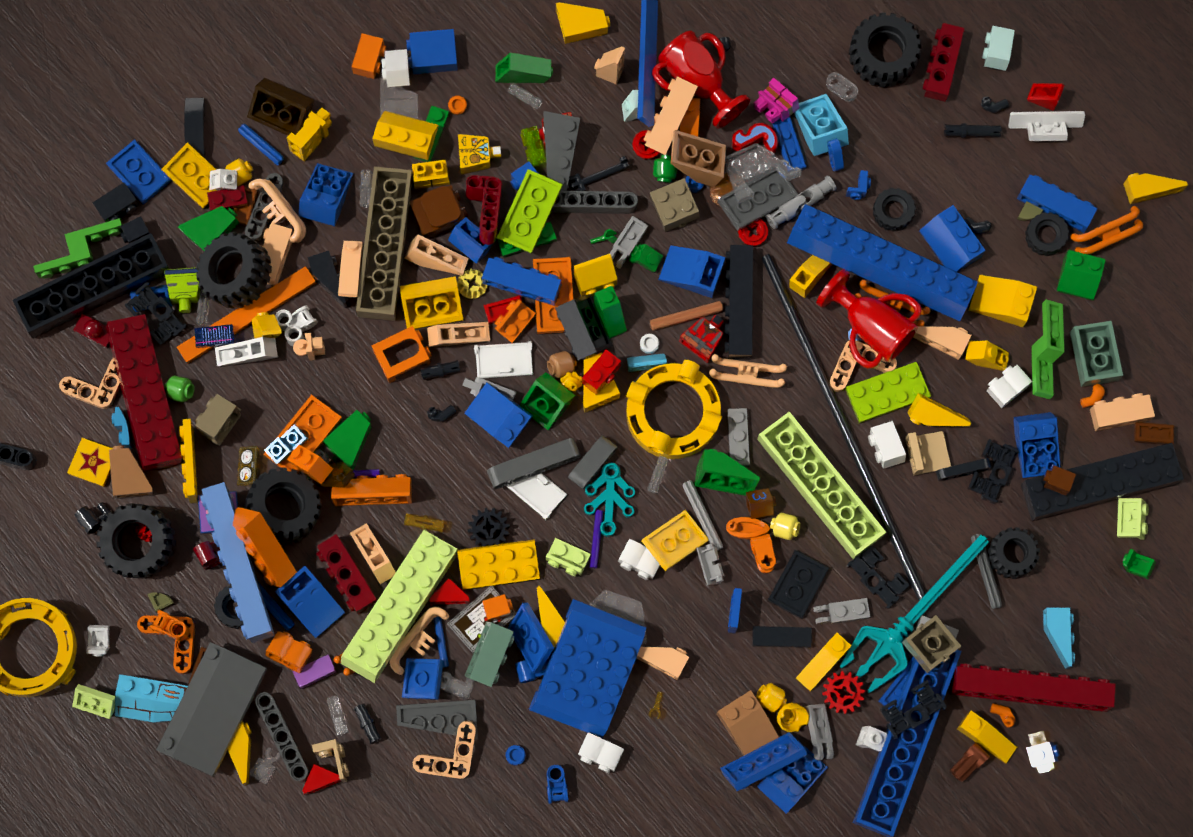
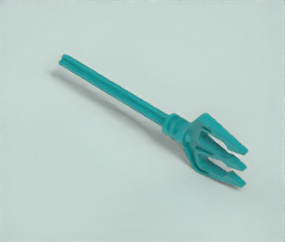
(890, 641)

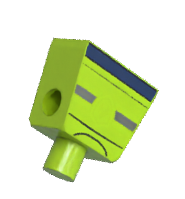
(183, 287)

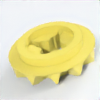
(475, 291)

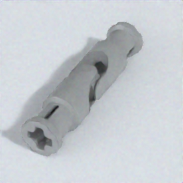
(794, 206)

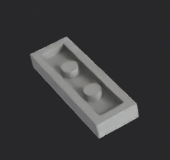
(738, 435)

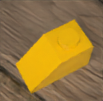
(265, 326)

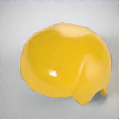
(792, 717)

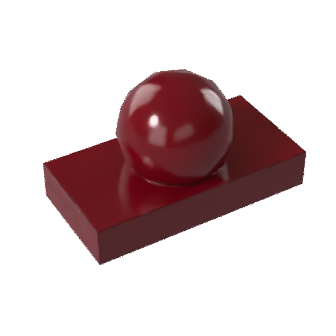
(92, 330)

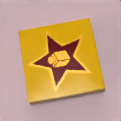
(91, 462)

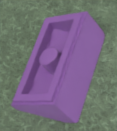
(315, 671)

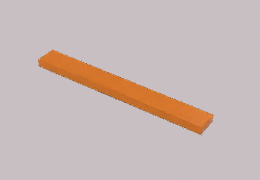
(243, 316)

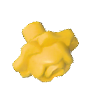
(571, 381)

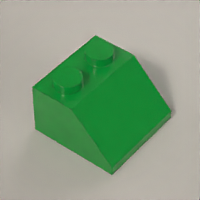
(1080, 274)
(547, 400)

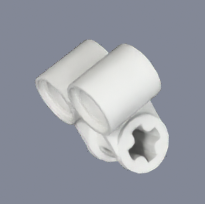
(296, 322)

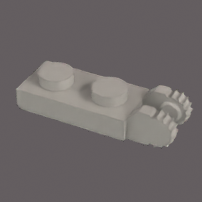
(628, 239)
(844, 611)
(820, 731)

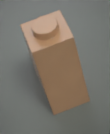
(127, 475)

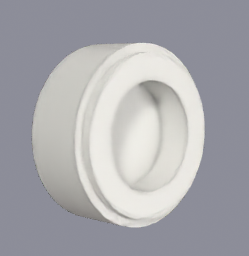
(649, 343)

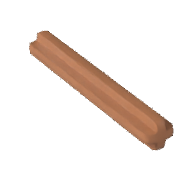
(686, 315)

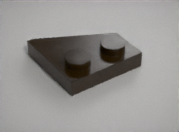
(339, 476)

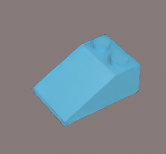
(820, 124)

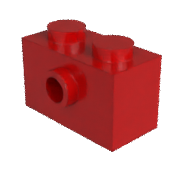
(601, 372)

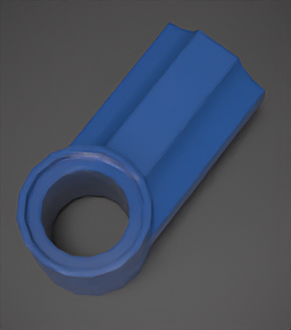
(525, 673)

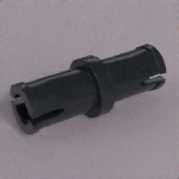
(440, 370)
(367, 723)

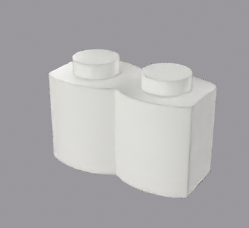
(1009, 385)
(639, 559)
(600, 752)

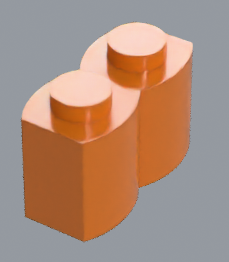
(289, 651)

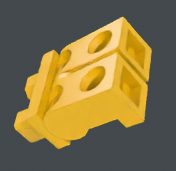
(310, 135)

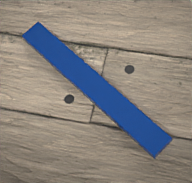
(647, 61)

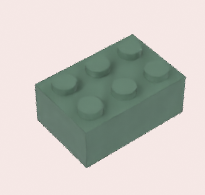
(1096, 353)
(489, 654)

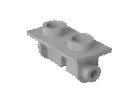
(712, 573)

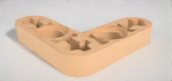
(847, 356)
(94, 398)
(457, 759)

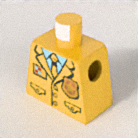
(475, 153)

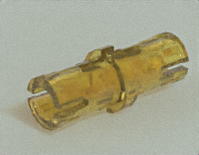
(410, 520)

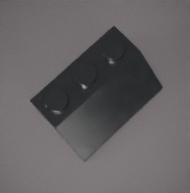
(583, 326)

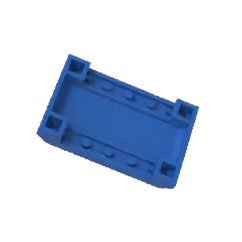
(588, 669)

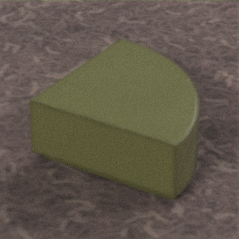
(1029, 212)
(160, 601)

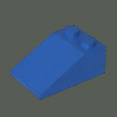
(498, 415)

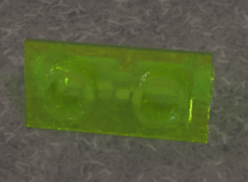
(532, 140)

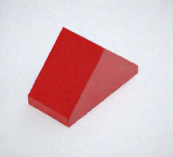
(1045, 95)
(449, 594)
(319, 779)

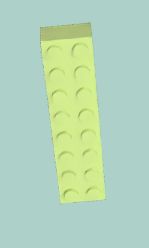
(821, 485)
(398, 606)

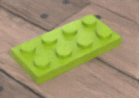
(529, 211)
(886, 392)

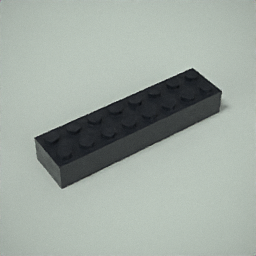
(91, 286)
(1106, 481)

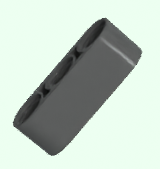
(592, 462)

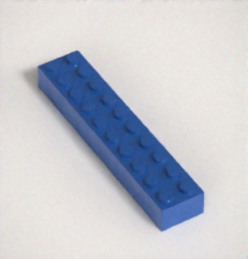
(882, 262)
(901, 757)

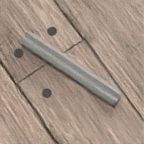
(702, 514)

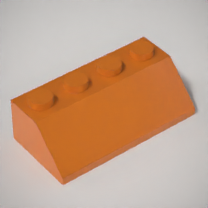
(374, 491)
(263, 546)

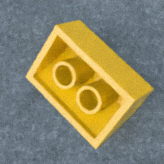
(405, 135)
(431, 302)

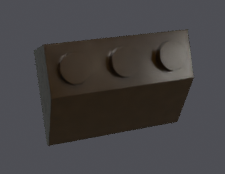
(279, 107)

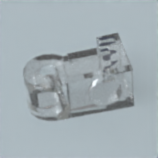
(455, 686)

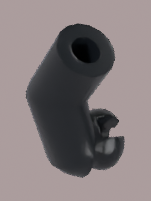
(989, 105)
(979, 227)
(440, 416)

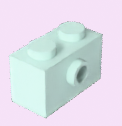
(999, 48)

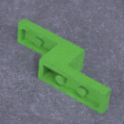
(79, 248)
(1047, 349)

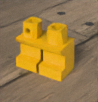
(435, 171)

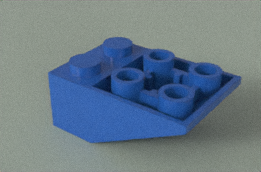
(325, 194)
(692, 270)
(1037, 443)
(310, 602)
(793, 781)

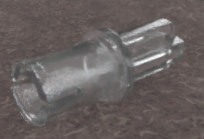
(365, 188)
(337, 715)

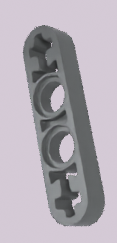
(259, 206)

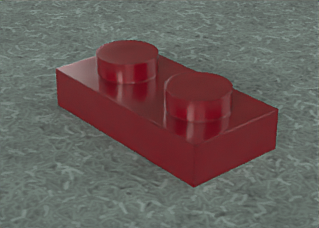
(227, 198)

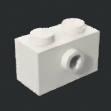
(396, 68)
(887, 445)

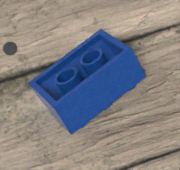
(952, 240)

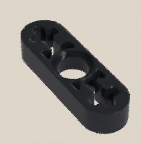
(963, 469)

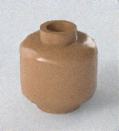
(561, 363)

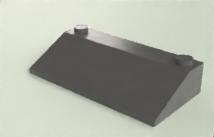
(211, 709)

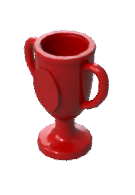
(691, 61)
(872, 320)

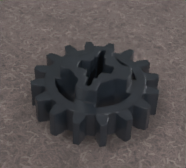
(496, 528)

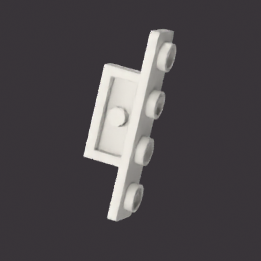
(1047, 125)

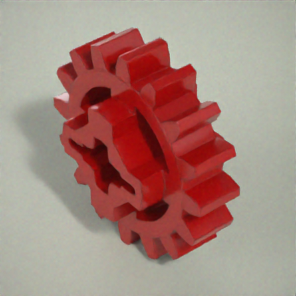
(841, 701)

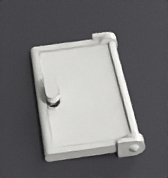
(502, 358)
(537, 495)

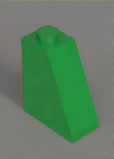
(523, 69)
(209, 226)
(610, 311)
(349, 438)

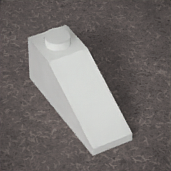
(246, 351)

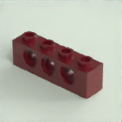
(940, 89)
(332, 547)

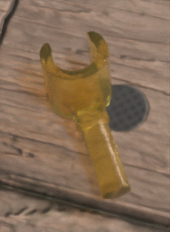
(657, 705)

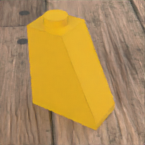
(581, 22)
(607, 393)

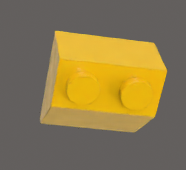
(595, 275)

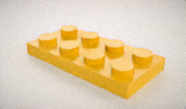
(189, 466)
(498, 564)

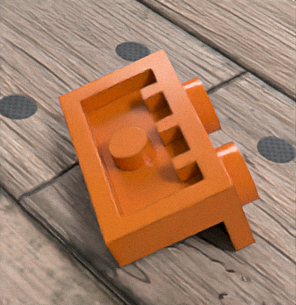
(514, 320)

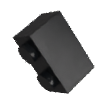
(116, 203)

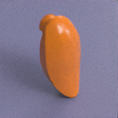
(746, 527)

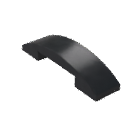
(194, 124)

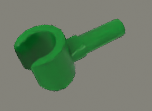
(608, 235)

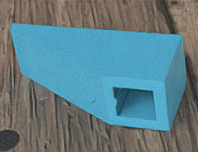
(1057, 627)

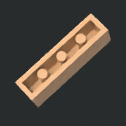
(671, 115)

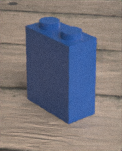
(432, 51)

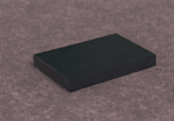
(798, 584)

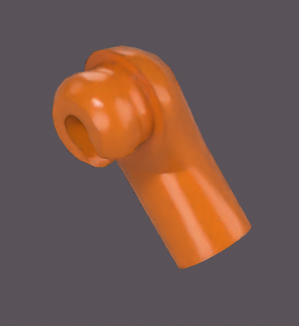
(1097, 395)
(1005, 714)

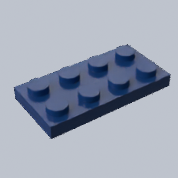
(763, 761)

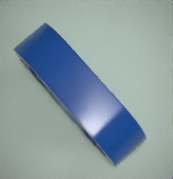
(835, 154)

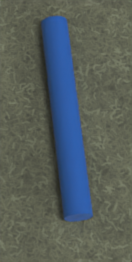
(441, 641)

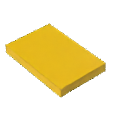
(190, 173)
(675, 540)

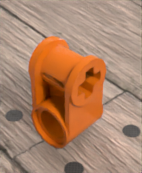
(763, 549)
(166, 625)

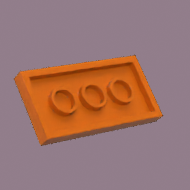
(546, 314)
(315, 422)

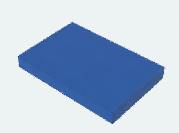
(138, 172)
(531, 638)

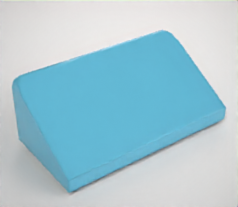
(645, 362)

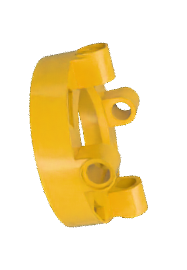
(659, 442)
(61, 669)

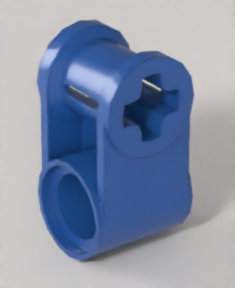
(556, 786)

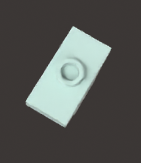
(630, 106)

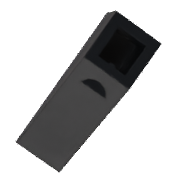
(325, 275)

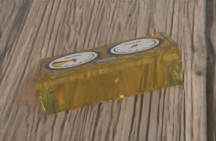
(248, 465)

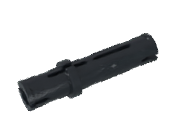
(972, 130)

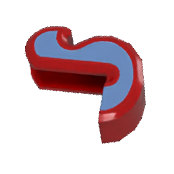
(755, 134)

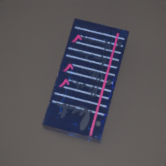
(214, 336)

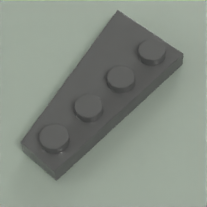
(560, 145)
(438, 716)

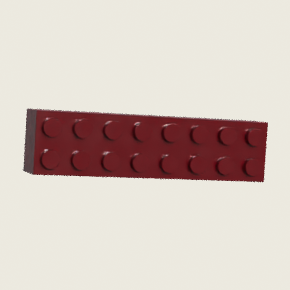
(143, 393)
(1032, 689)

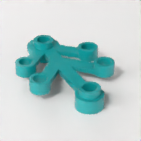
(609, 495)

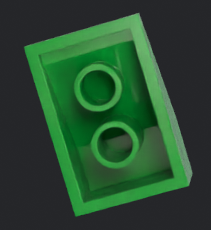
(724, 474)

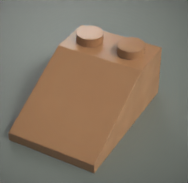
(698, 158)
(747, 723)

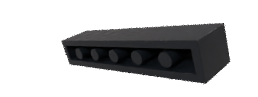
(740, 302)

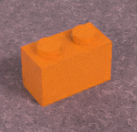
(368, 56)
(310, 464)

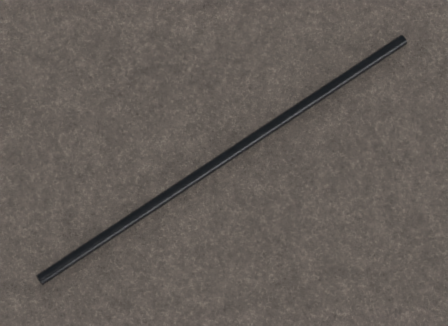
(844, 427)

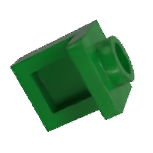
(646, 257)
(1138, 564)

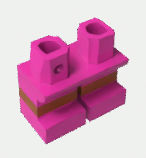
(778, 101)

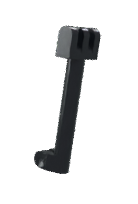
(580, 183)

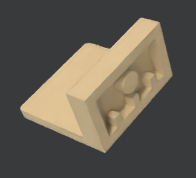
(927, 452)
(326, 749)

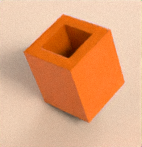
(497, 607)

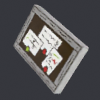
(471, 620)

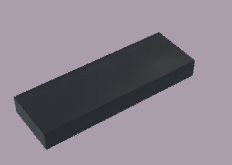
(781, 637)

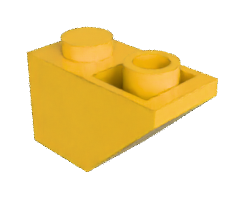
(987, 355)

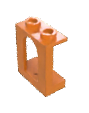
(406, 365)

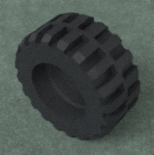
(885, 27)
(219, 257)
(298, 488)
(111, 541)

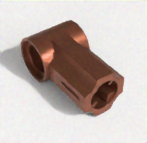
(972, 759)

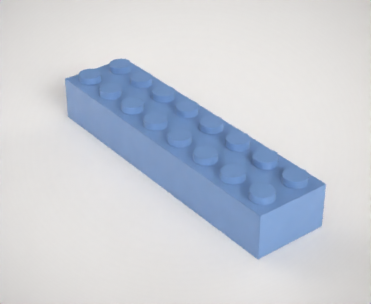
(238, 564)

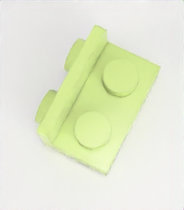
(1132, 518)
(567, 557)
(94, 701)

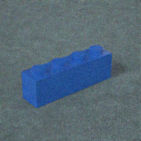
(1052, 199)
(521, 281)

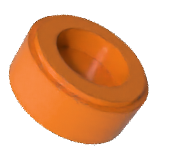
(457, 105)

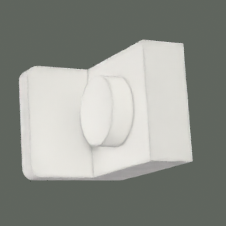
(223, 179)
(871, 738)

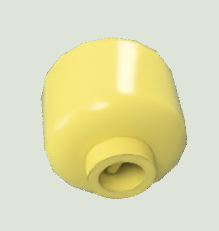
(785, 526)

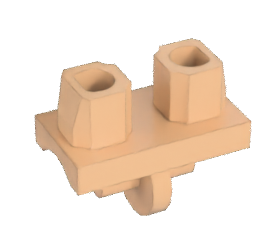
(311, 347)

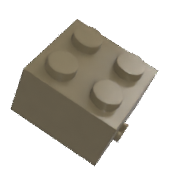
(675, 205)
(217, 419)
(931, 644)

